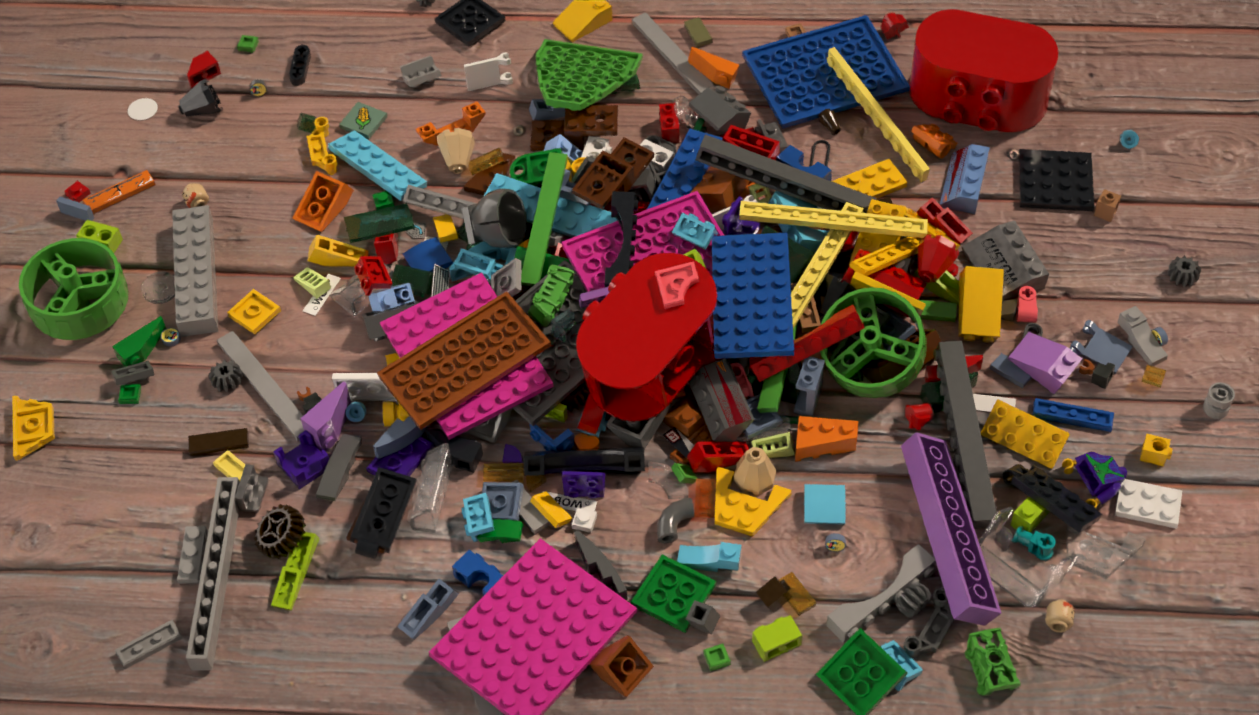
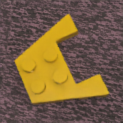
(741, 511)

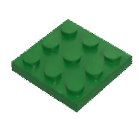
(671, 592)
(861, 673)

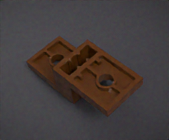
(576, 126)
(613, 173)

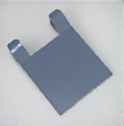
(1102, 347)

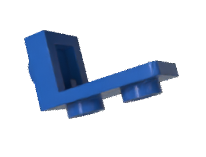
(562, 442)

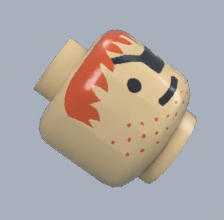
(195, 195)
(1060, 616)

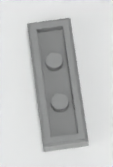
(530, 514)
(148, 644)

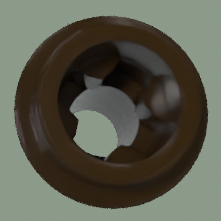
(830, 121)

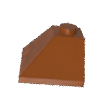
(685, 416)
(622, 665)

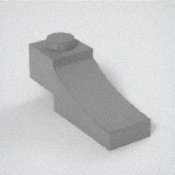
(1141, 336)

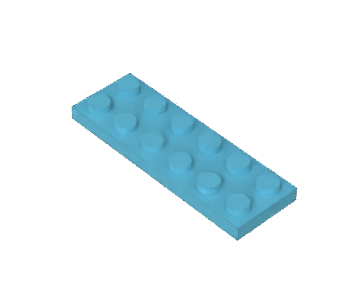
(376, 164)

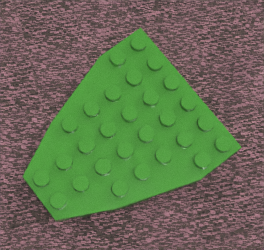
(581, 74)

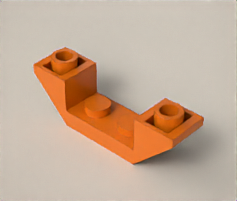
(471, 118)

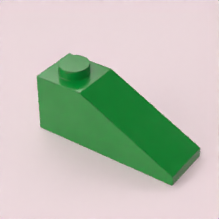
(139, 344)

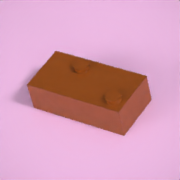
(720, 189)

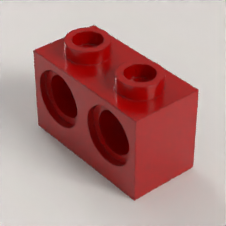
(669, 123)

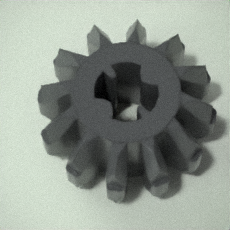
(1184, 271)
(225, 375)
(913, 599)

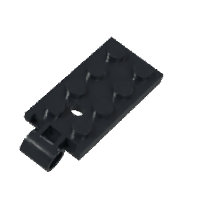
(1052, 496)
(383, 506)

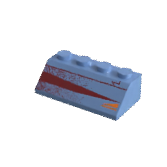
(965, 178)

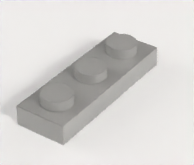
(192, 554)

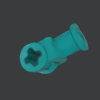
(1036, 543)

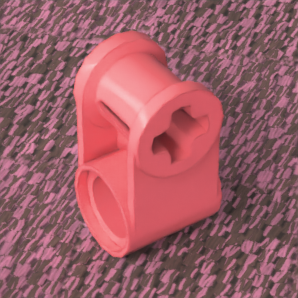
(1026, 305)
(742, 380)

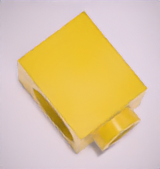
(1149, 449)

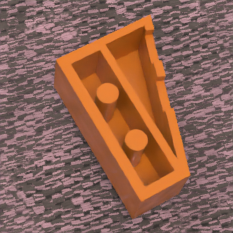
(825, 436)

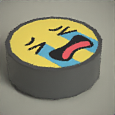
(258, 88)

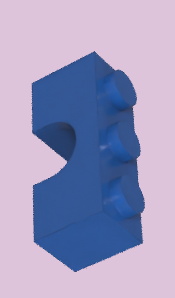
(795, 158)
(473, 568)

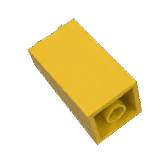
(980, 303)

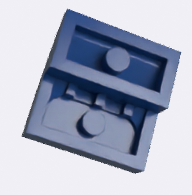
(426, 254)

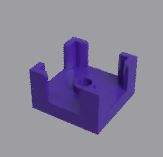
(303, 462)

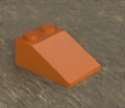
(322, 201)

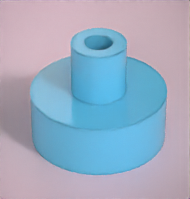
(1129, 139)
(356, 411)

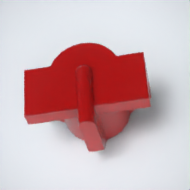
(893, 25)
(918, 415)

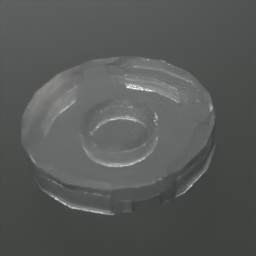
(684, 112)
(158, 287)

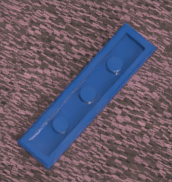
(1073, 415)

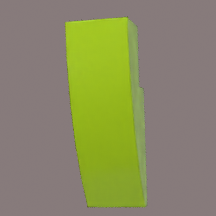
(945, 287)

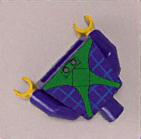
(1099, 474)

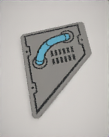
(419, 231)

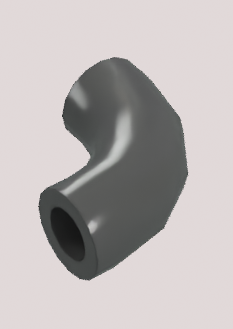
(672, 517)

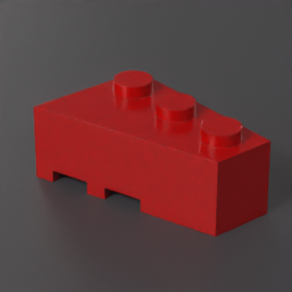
(753, 142)

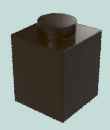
(775, 593)

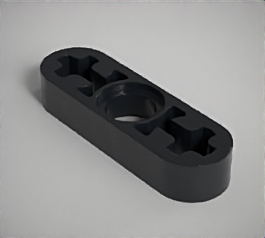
(297, 59)

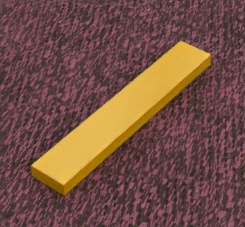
(886, 256)

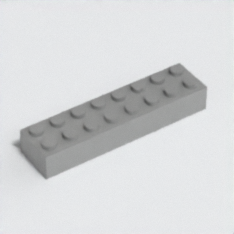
(194, 271)

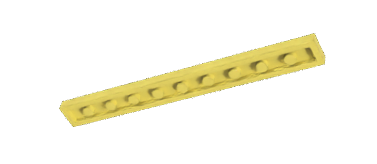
(879, 116)
(833, 219)
(819, 267)

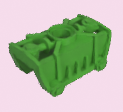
(551, 295)
(983, 666)

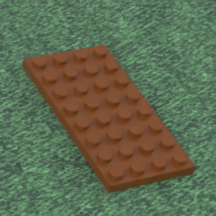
(463, 360)

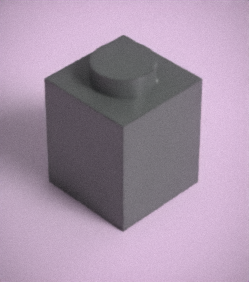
(703, 617)

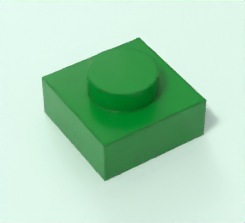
(383, 200)

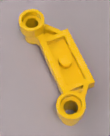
(318, 148)

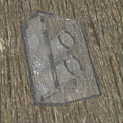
(352, 296)

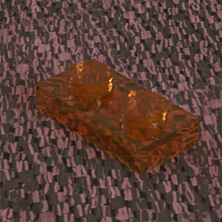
(705, 498)

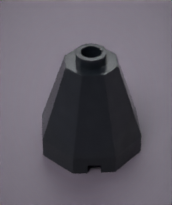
(200, 100)
(830, 292)

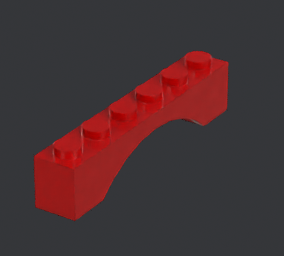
(830, 332)

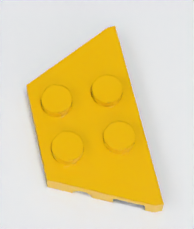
(31, 426)

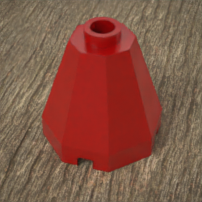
(935, 257)

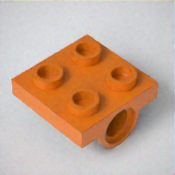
(933, 139)

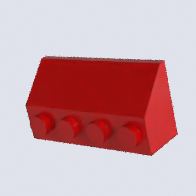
(894, 278)

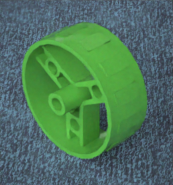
(69, 311)
(872, 341)

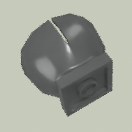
(496, 219)

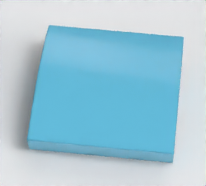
(824, 504)

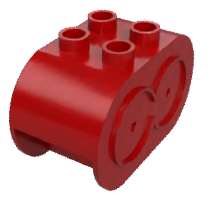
(982, 70)
(636, 349)

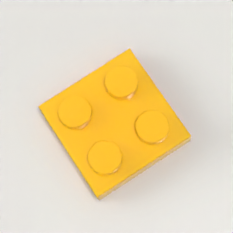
(254, 311)

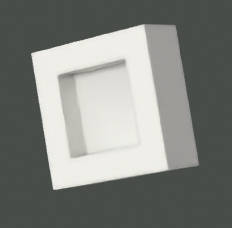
(584, 520)

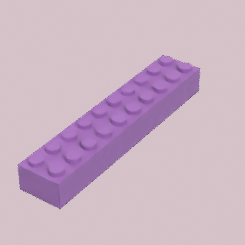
(950, 530)

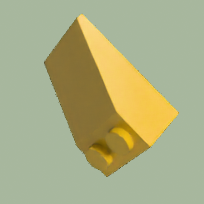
(583, 18)

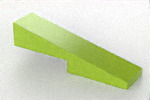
(294, 572)

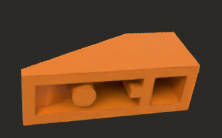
(713, 67)

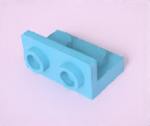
(694, 231)
(478, 515)
(904, 661)

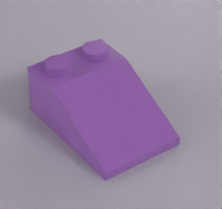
(1045, 360)
(327, 417)

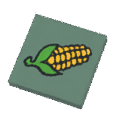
(363, 120)

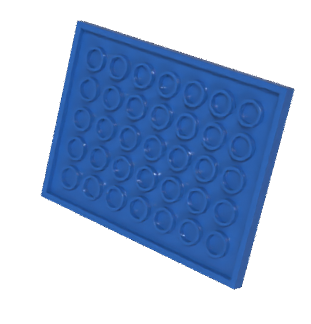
(802, 84)

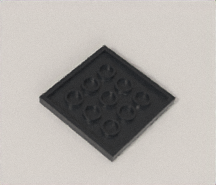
(1056, 180)

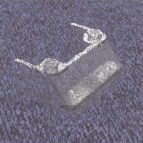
(1013, 572)

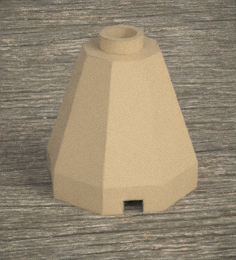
(456, 148)
(754, 472)

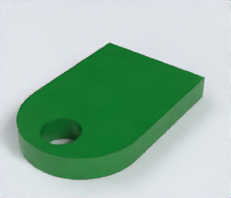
(532, 166)

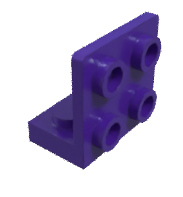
(734, 226)
(583, 484)

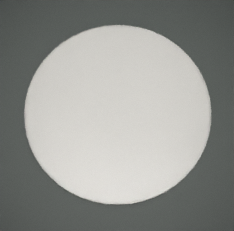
(142, 109)

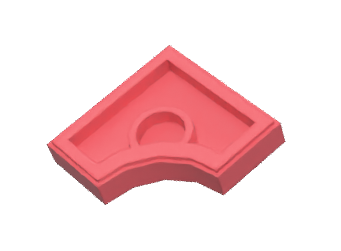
(674, 283)

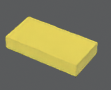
(229, 465)

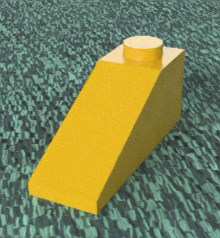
(334, 253)

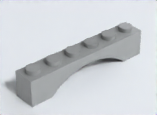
(851, 616)

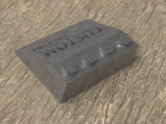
(1009, 250)

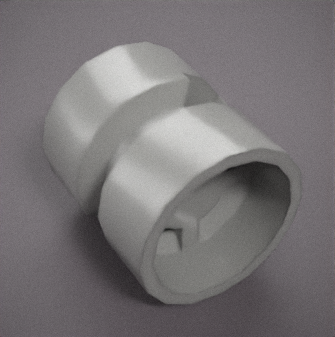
(1218, 400)

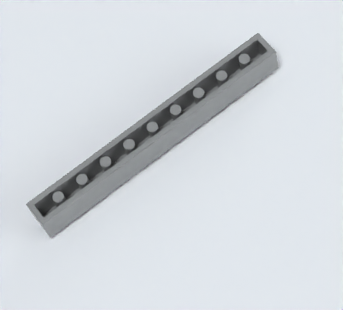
(214, 576)

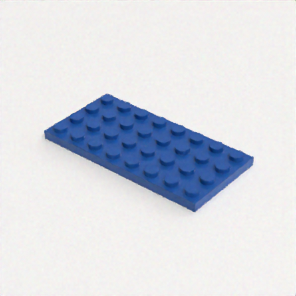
(752, 296)

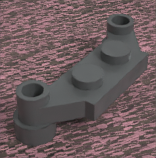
(934, 630)

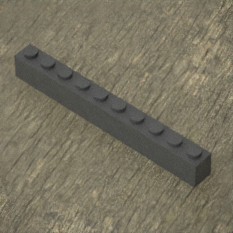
(778, 176)
(965, 432)

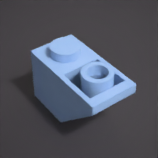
(566, 146)
(390, 298)

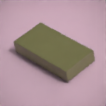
(698, 32)

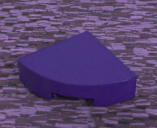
(511, 454)

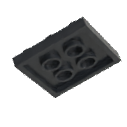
(469, 20)

